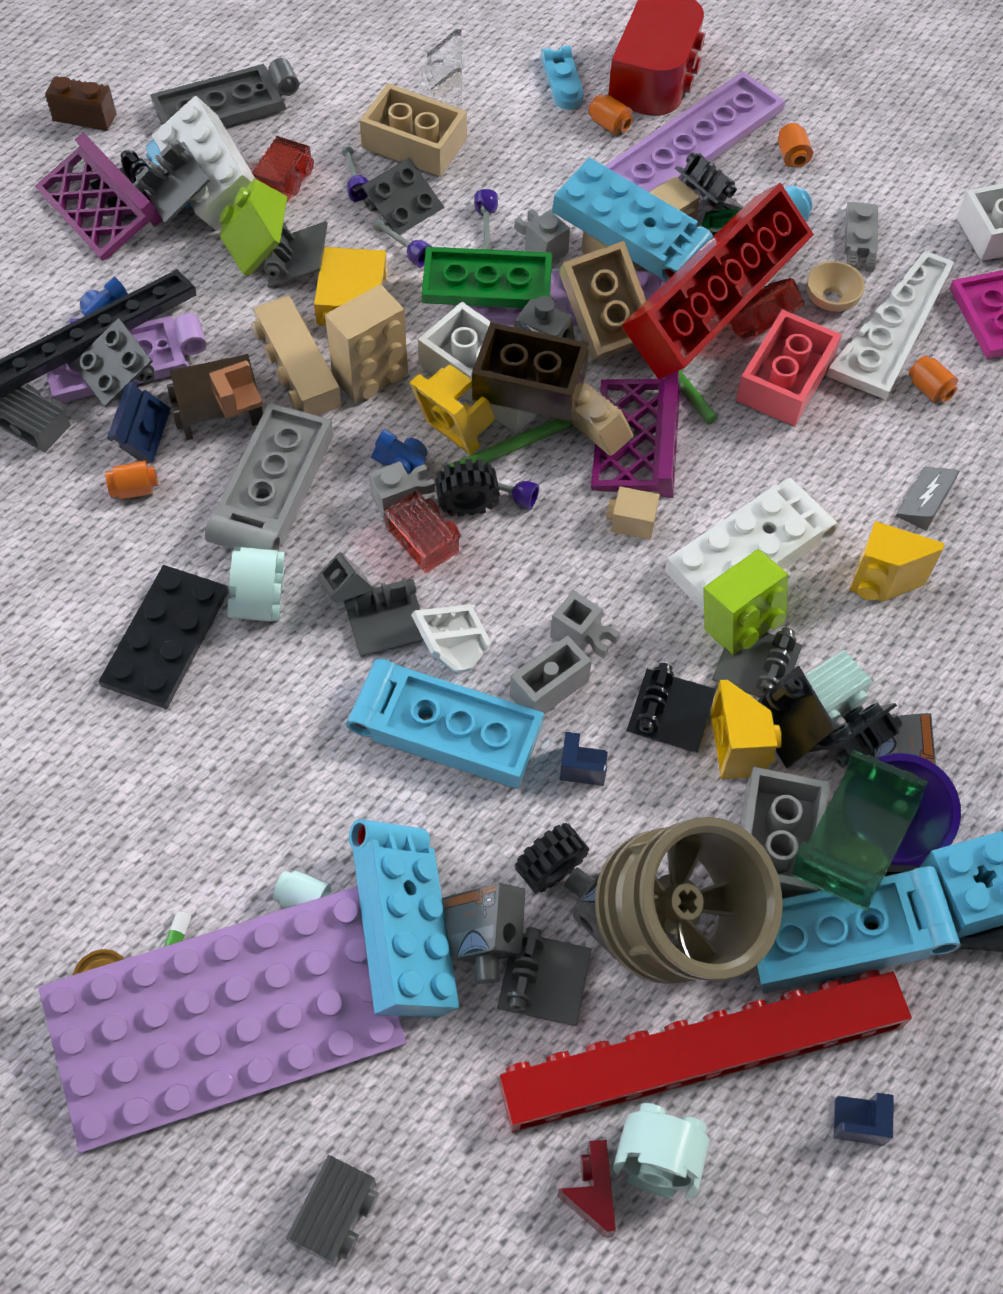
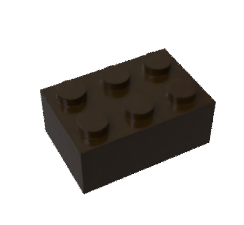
(530, 371)

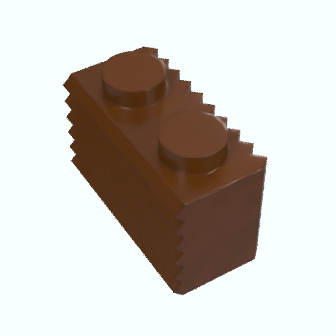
(80, 103)

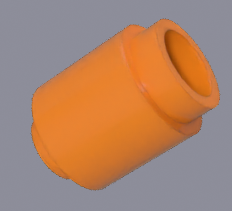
(610, 114)
(794, 145)
(933, 379)
(131, 480)

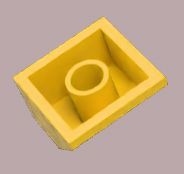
(894, 563)
(742, 732)

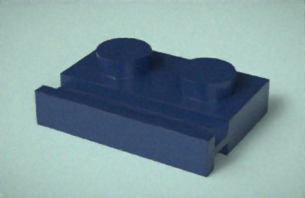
(139, 423)

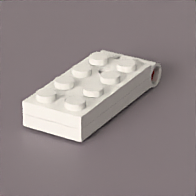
(778, 522)

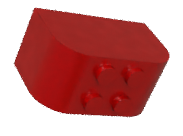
(658, 56)

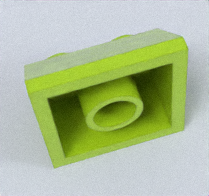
(253, 224)

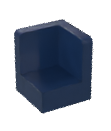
(582, 763)
(864, 1119)

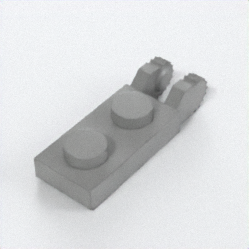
(861, 233)

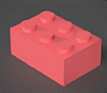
(788, 367)

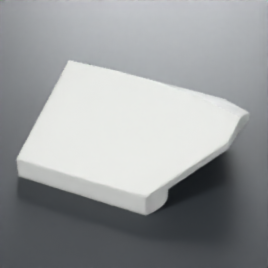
(453, 635)

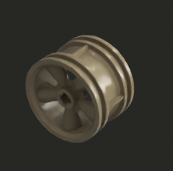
(639, 908)

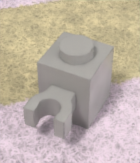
(544, 233)
(393, 484)
(582, 623)

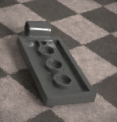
(234, 95)

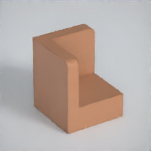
(235, 389)

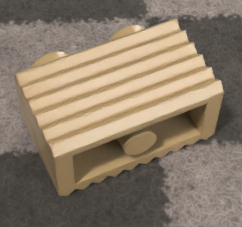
(601, 420)

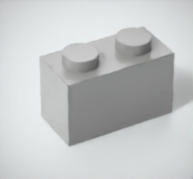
(551, 676)

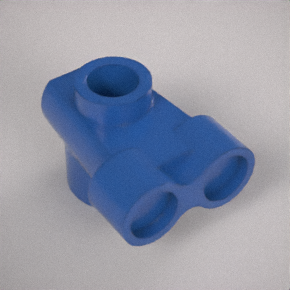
(95, 300)
(391, 450)

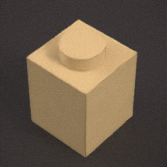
(633, 512)

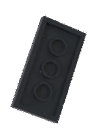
(164, 636)

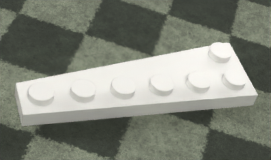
(885, 342)

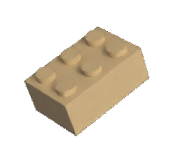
(413, 126)
(603, 296)
(367, 343)

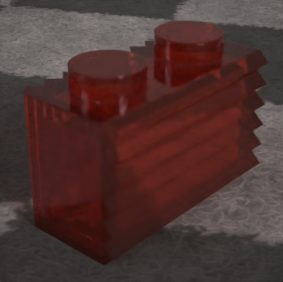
(284, 166)
(765, 307)
(422, 531)

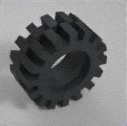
(467, 488)
(551, 858)

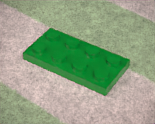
(485, 277)

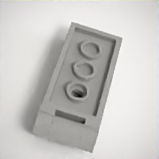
(270, 480)

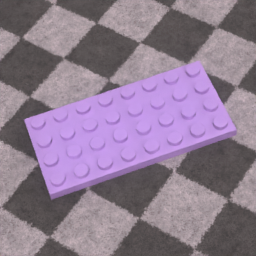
(215, 1019)

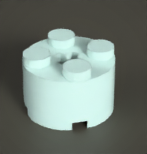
(256, 584)
(662, 1152)

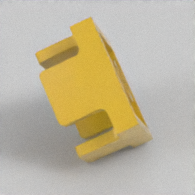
(445, 414)

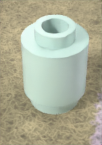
(298, 888)

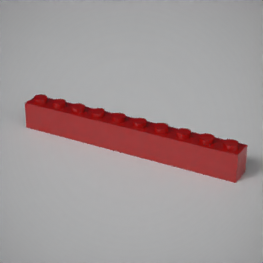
(702, 1050)

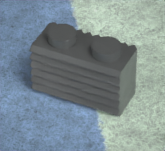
(33, 417)
(333, 1210)

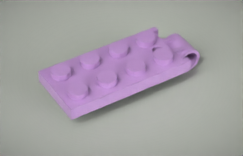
(164, 341)

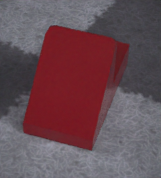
(594, 1201)

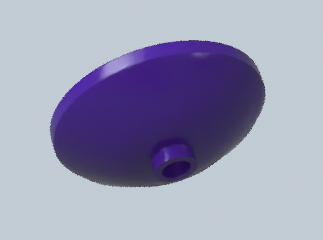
(937, 816)

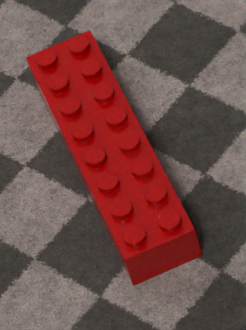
(717, 282)

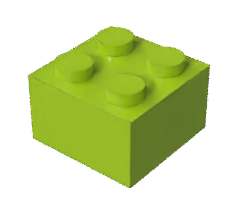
(746, 602)

